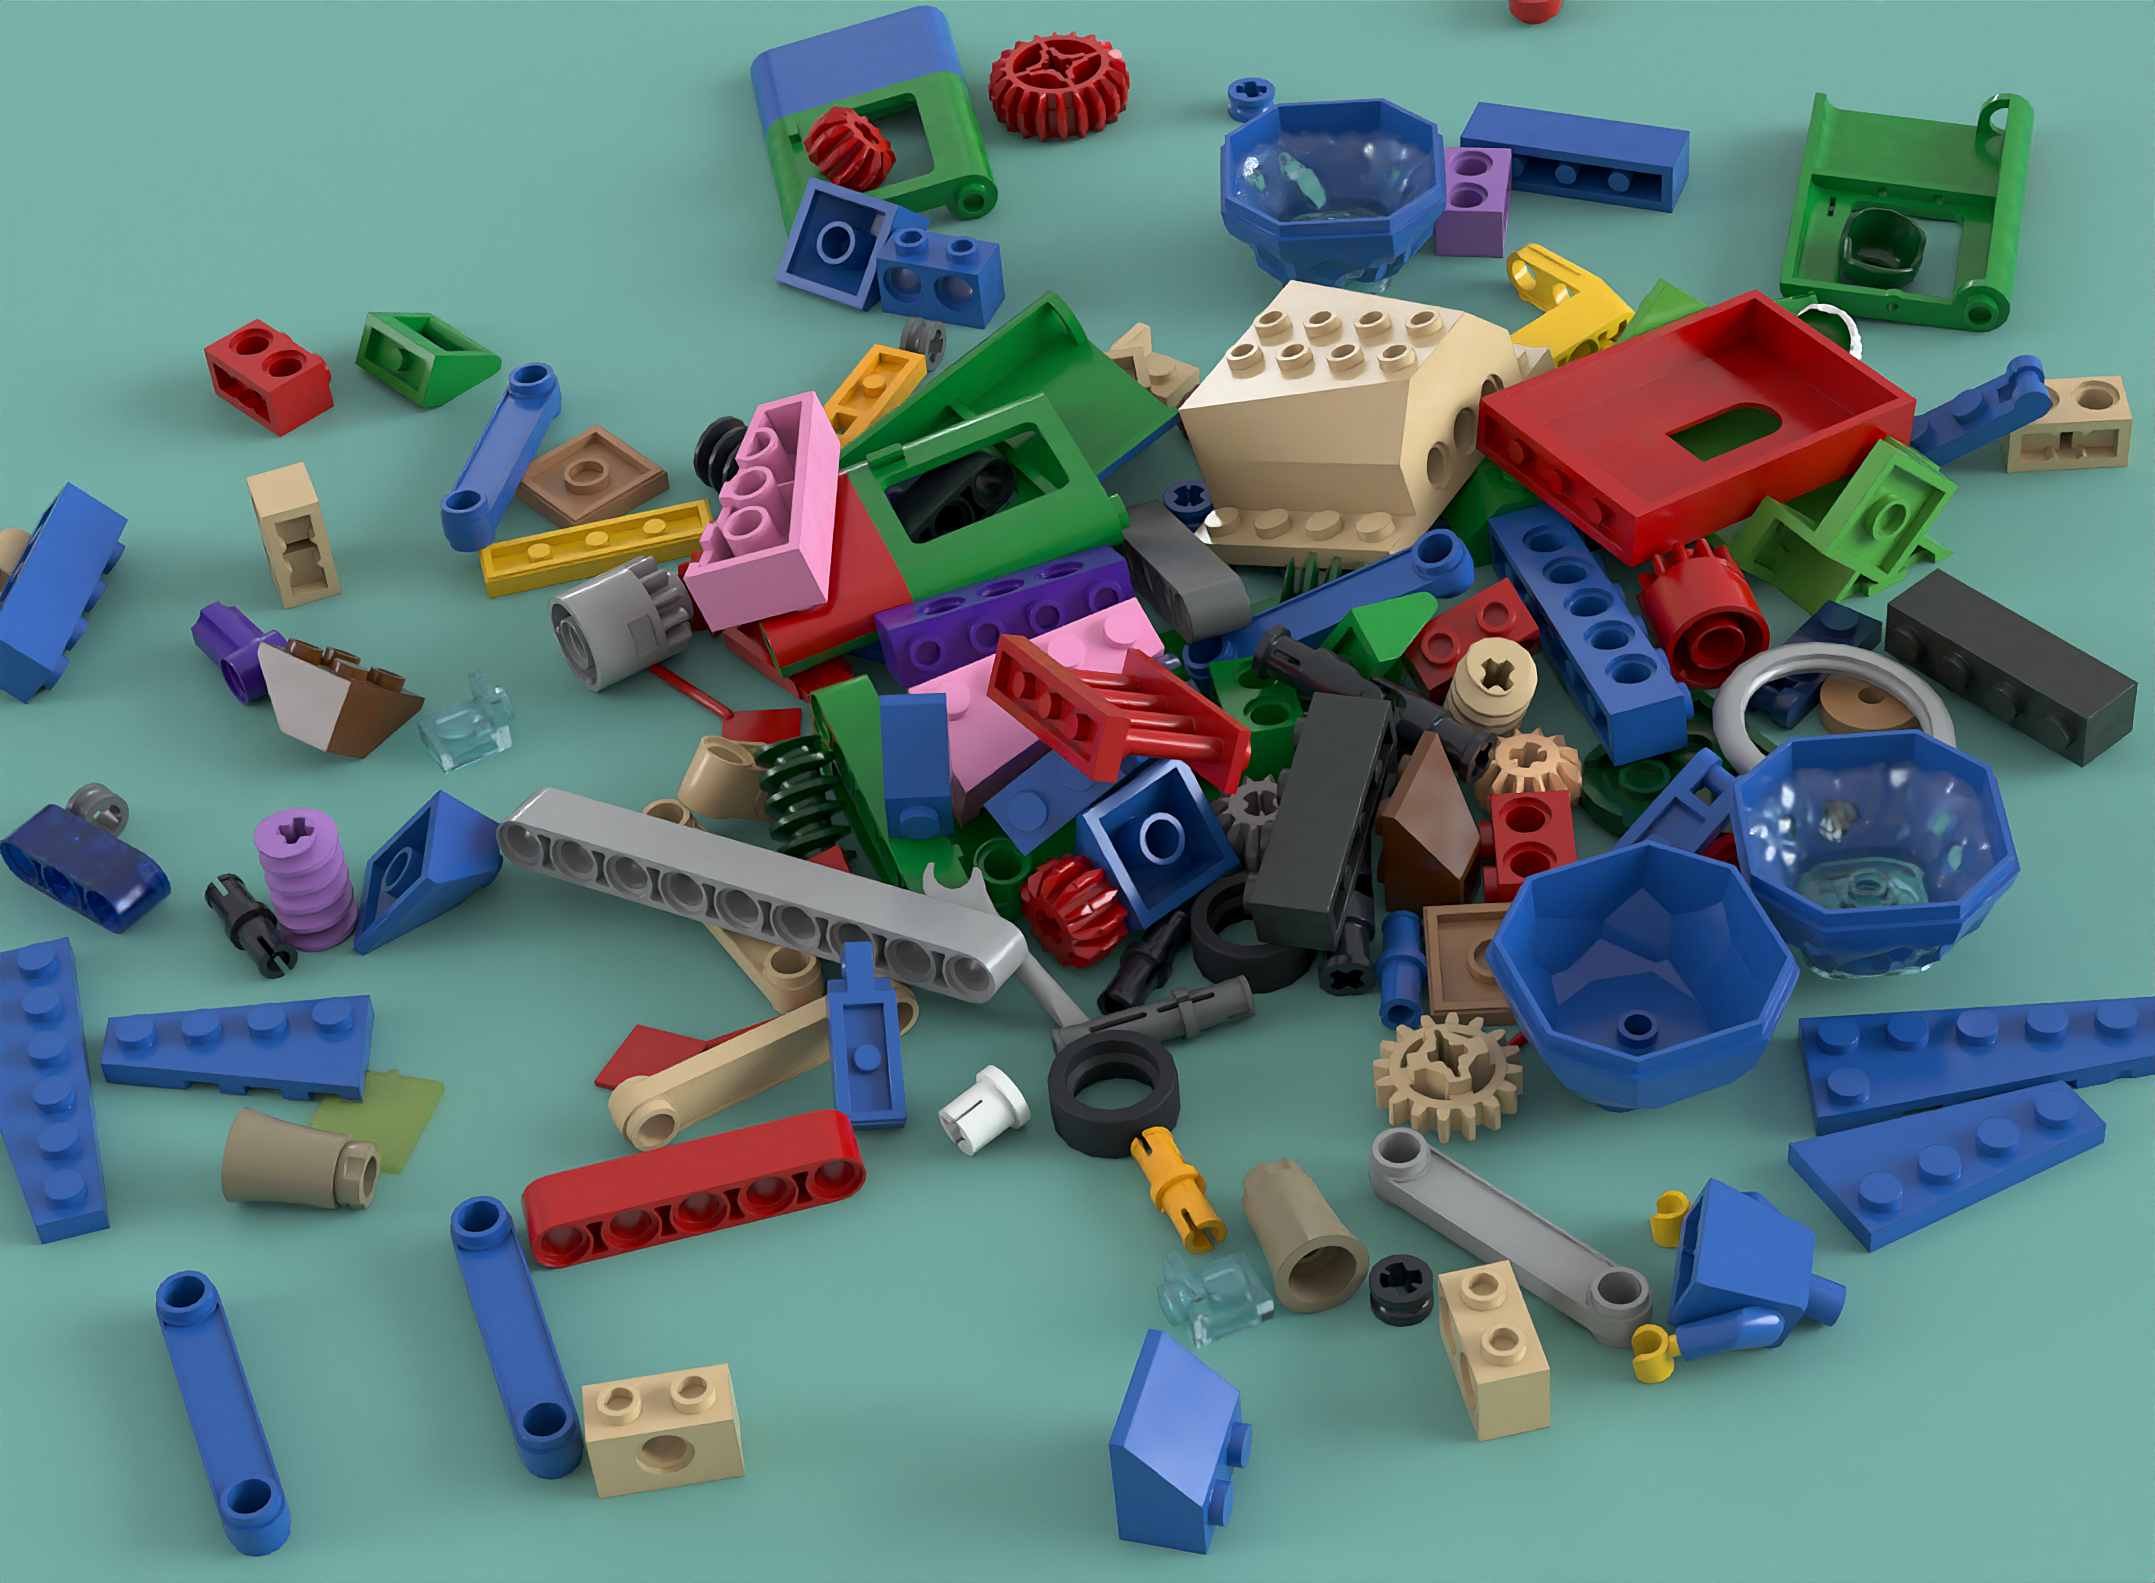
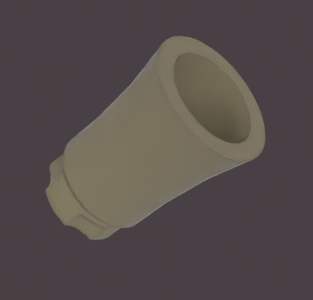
(296, 1164)
(1306, 1245)

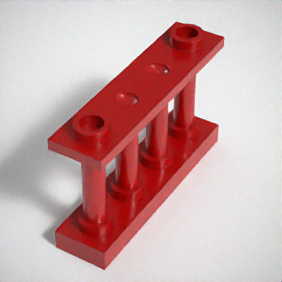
(1106, 716)

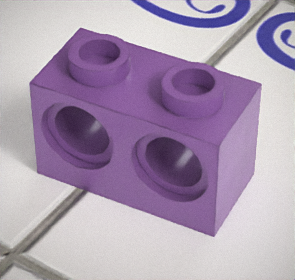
(1476, 202)

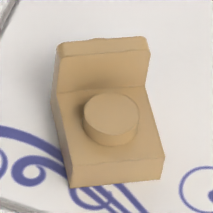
(1167, 376)

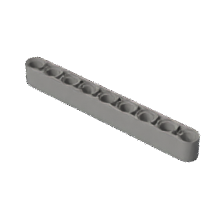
(762, 893)

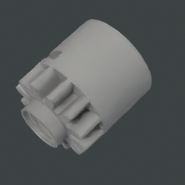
(621, 622)

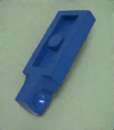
(865, 1043)

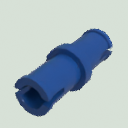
(1401, 970)

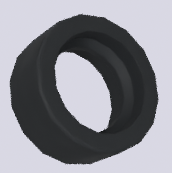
(1264, 966)
(1105, 1057)

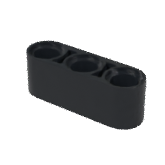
(955, 496)

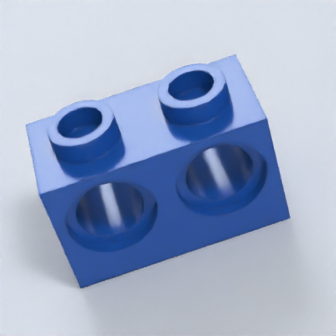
(940, 277)

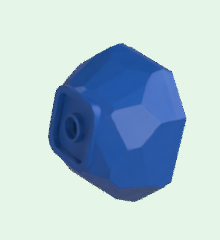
(1642, 974)

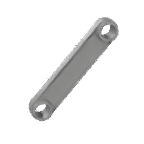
(1499, 1228)

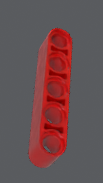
(692, 1188)

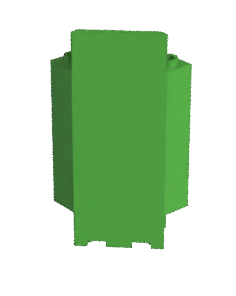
(1836, 537)

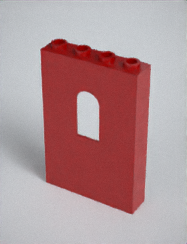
(1600, 426)

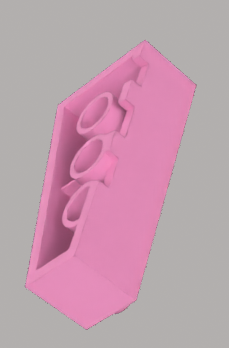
(775, 519)
(989, 743)

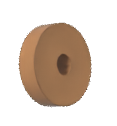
(1860, 707)

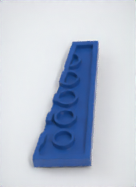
(1898, 1062)
(48, 1092)

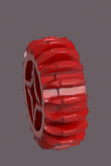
(1059, 86)

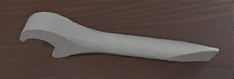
(1030, 972)

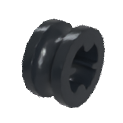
(1385, 1299)

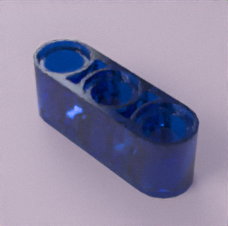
(85, 868)

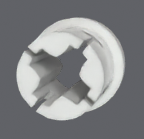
(984, 1111)

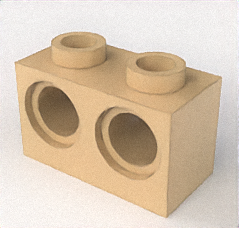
(2082, 430)
(293, 535)
(1494, 1350)

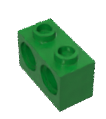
(1261, 706)

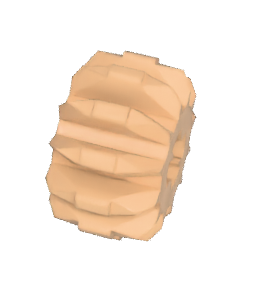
(1531, 765)

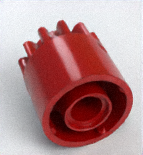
(1702, 614)

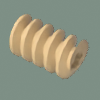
(1492, 686)

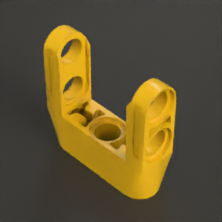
(1570, 325)

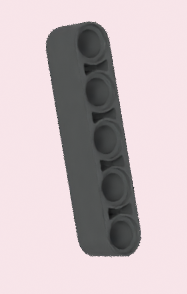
(1182, 575)

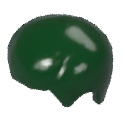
(1880, 249)

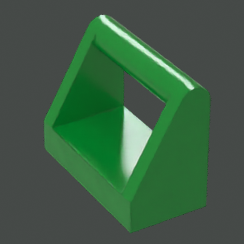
(401, 356)
(1380, 632)

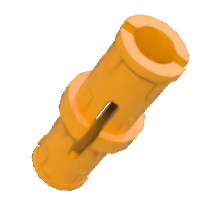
(1178, 1190)

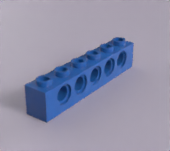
(1591, 635)

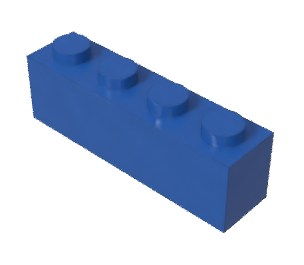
(1585, 155)
(52, 587)

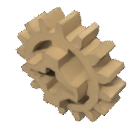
(1448, 1077)

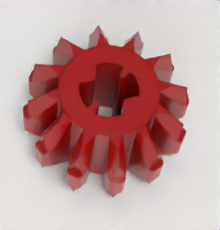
(849, 150)
(1073, 910)

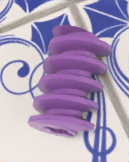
(307, 878)

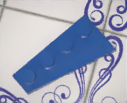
(266, 1045)
(1936, 1162)

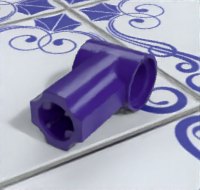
(233, 646)

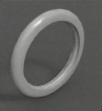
(1819, 658)

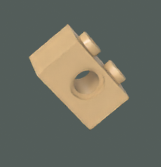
(662, 1431)

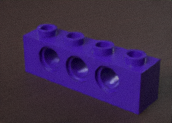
(966, 623)

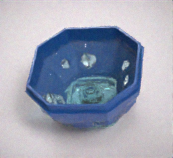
(1333, 190)
(1872, 848)

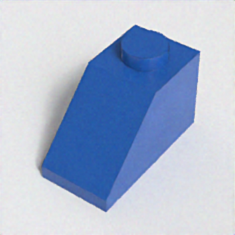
(917, 765)

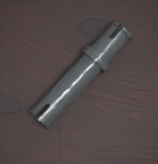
(1171, 1017)

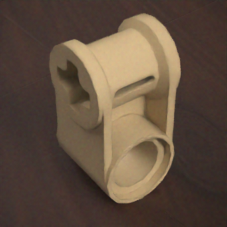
(725, 781)

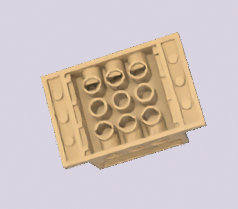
(1344, 424)

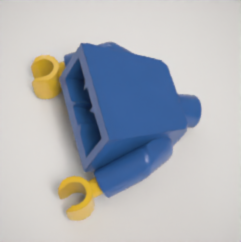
(1736, 1279)

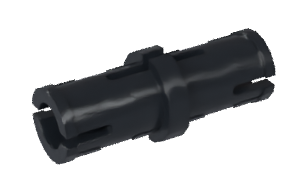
(251, 926)
(1146, 963)

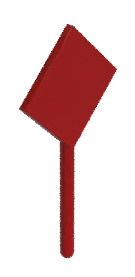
(747, 726)
(654, 1050)

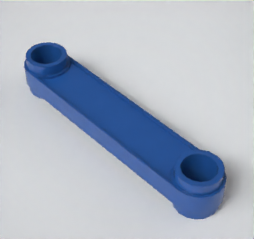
(500, 457)
(1434, 565)
(517, 1338)
(223, 1414)

